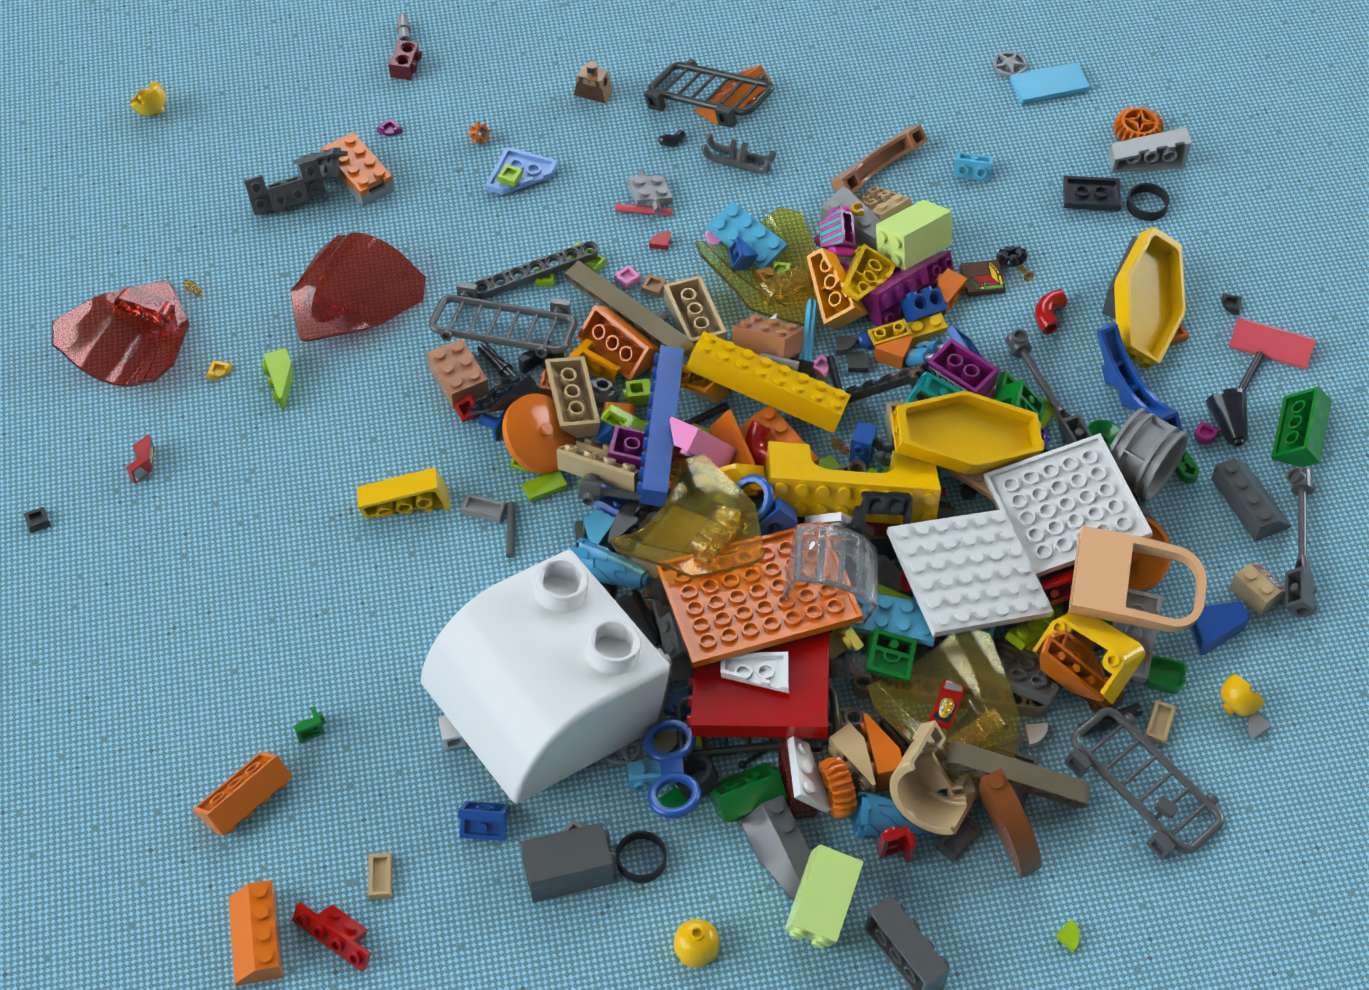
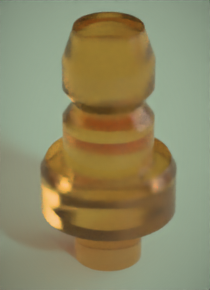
(191, 286)
(837, 444)

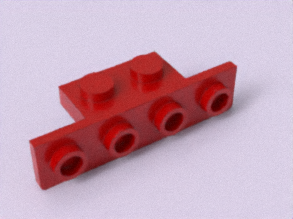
(336, 932)

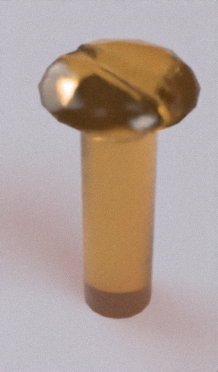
(1028, 275)

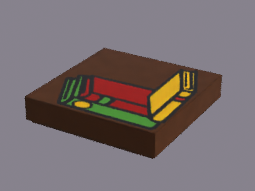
(983, 278)

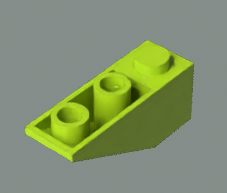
(280, 373)

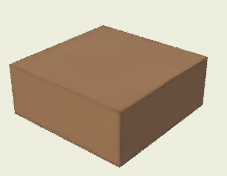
(653, 285)

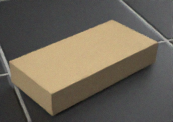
(1160, 722)
(380, 876)

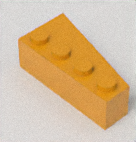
(828, 278)

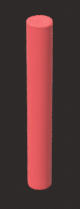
(642, 209)

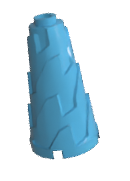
(611, 567)
(877, 815)

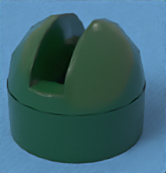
(967, 492)

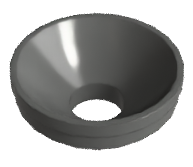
(604, 395)

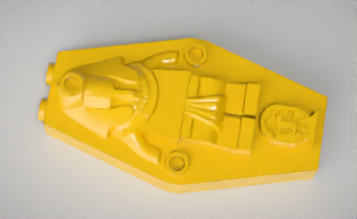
(1150, 297)
(966, 432)

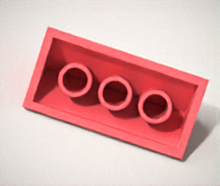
(1272, 342)

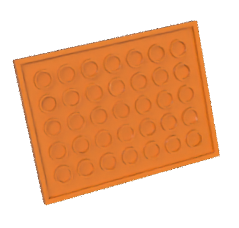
(745, 606)

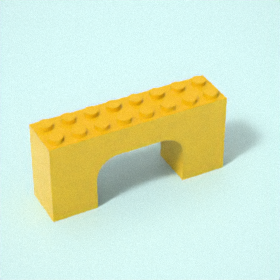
(826, 491)

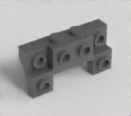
(285, 192)

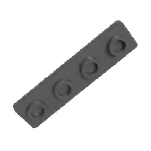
(327, 161)

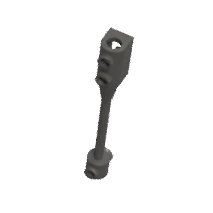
(1071, 427)
(591, 490)
(1300, 581)

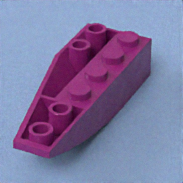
(883, 301)

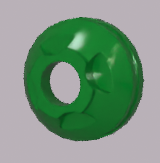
(1107, 429)

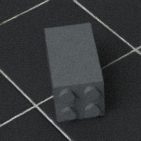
(568, 862)

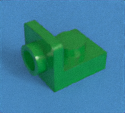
(311, 727)

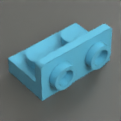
(973, 166)
(643, 773)

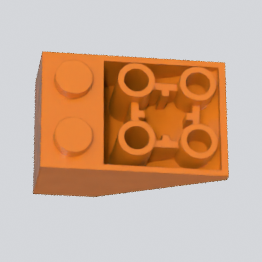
(882, 752)

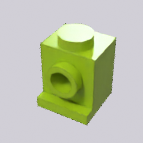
(637, 392)

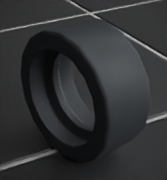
(707, 782)

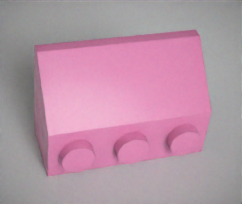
(696, 441)

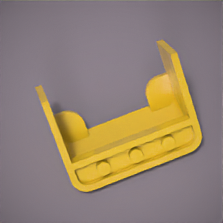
(1123, 652)

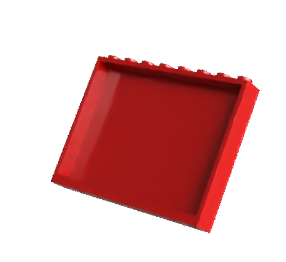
(746, 710)

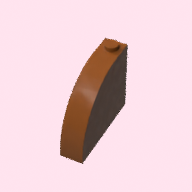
(1009, 821)

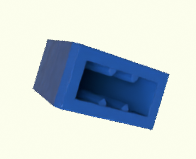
(1219, 624)

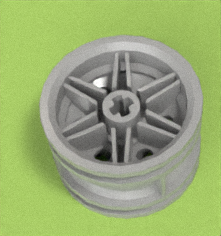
(1148, 452)

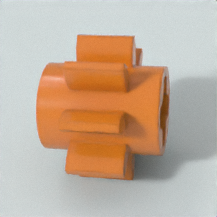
(474, 133)

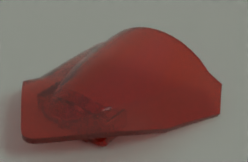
(354, 287)
(124, 334)

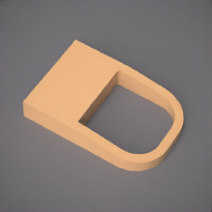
(1103, 578)

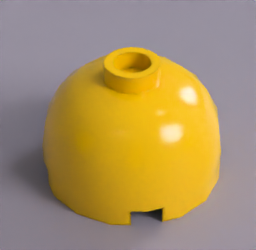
(149, 100)
(1239, 697)
(696, 943)

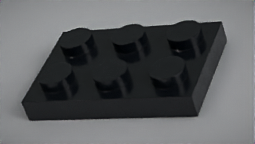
(1091, 193)

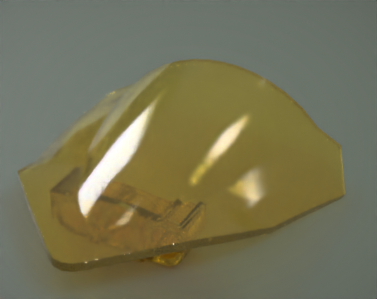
(782, 293)
(702, 527)
(987, 708)

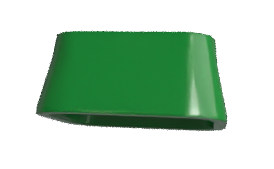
(1166, 675)

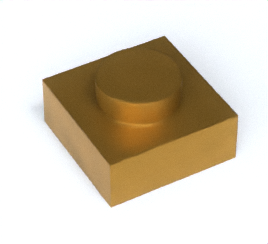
(764, 273)

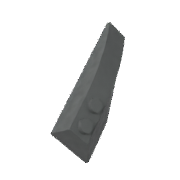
(778, 843)

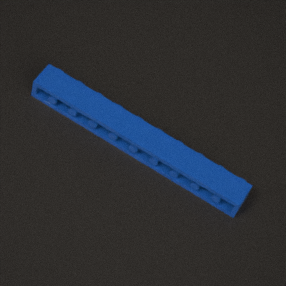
(659, 442)

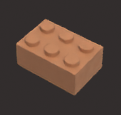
(768, 336)
(457, 372)

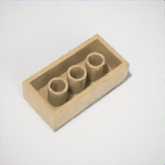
(693, 309)

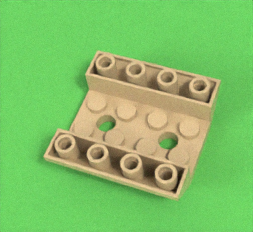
(593, 458)

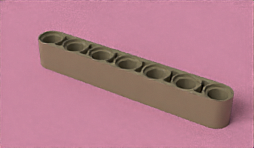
(1020, 774)

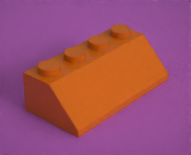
(754, 72)
(618, 341)
(728, 431)
(243, 793)
(255, 933)

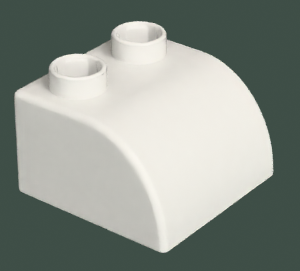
(545, 675)

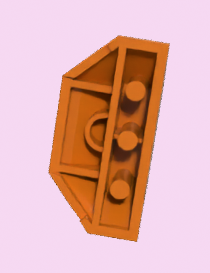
(1073, 665)

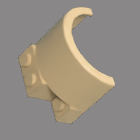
(922, 775)

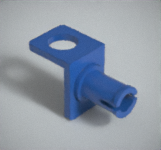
(492, 422)

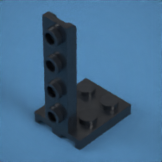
(888, 383)

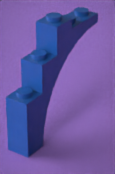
(1120, 373)

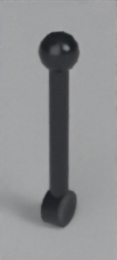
(742, 764)

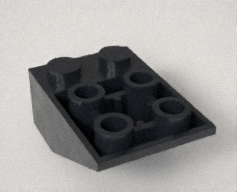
(505, 394)

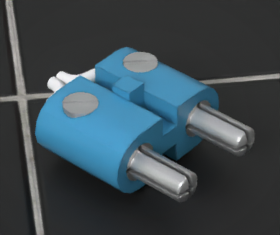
(922, 352)

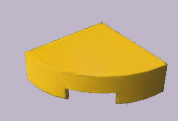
(218, 370)

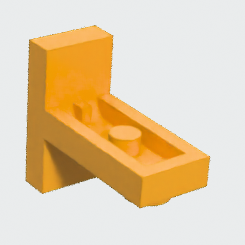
(596, 365)

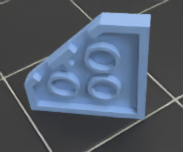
(534, 169)

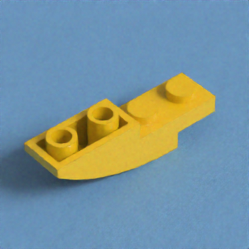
(919, 329)

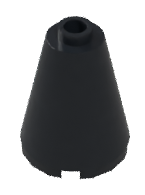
(1230, 414)
(640, 614)

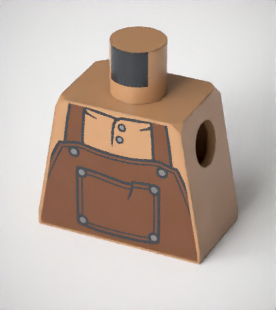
(593, 83)

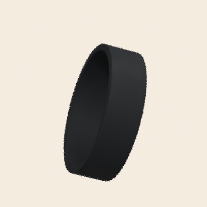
(1151, 188)
(635, 836)

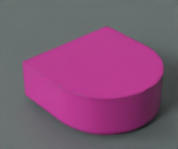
(1205, 433)

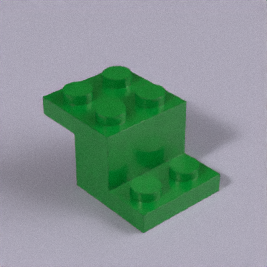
(1018, 394)
(889, 654)

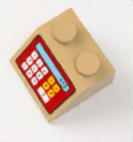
(1257, 588)

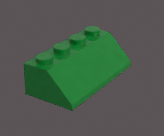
(1302, 427)

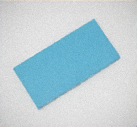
(1050, 83)

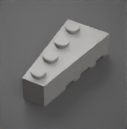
(1151, 152)
(864, 225)

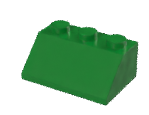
(746, 791)

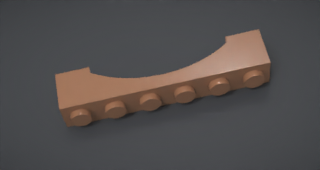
(896, 147)

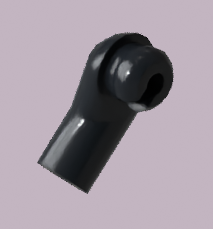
(671, 140)

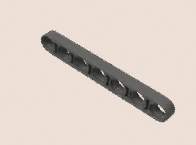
(543, 263)

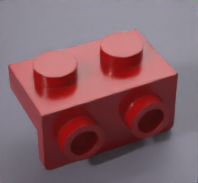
(896, 841)

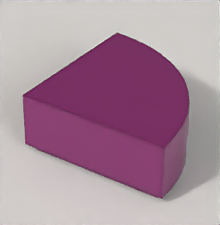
(389, 128)

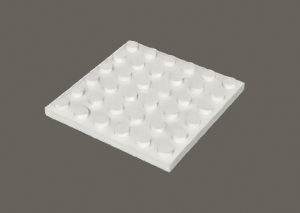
(1060, 493)
(969, 572)

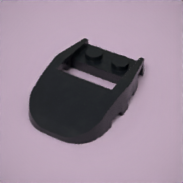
(883, 504)

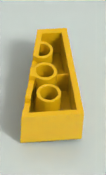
(404, 494)

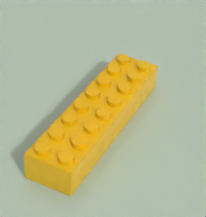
(768, 381)

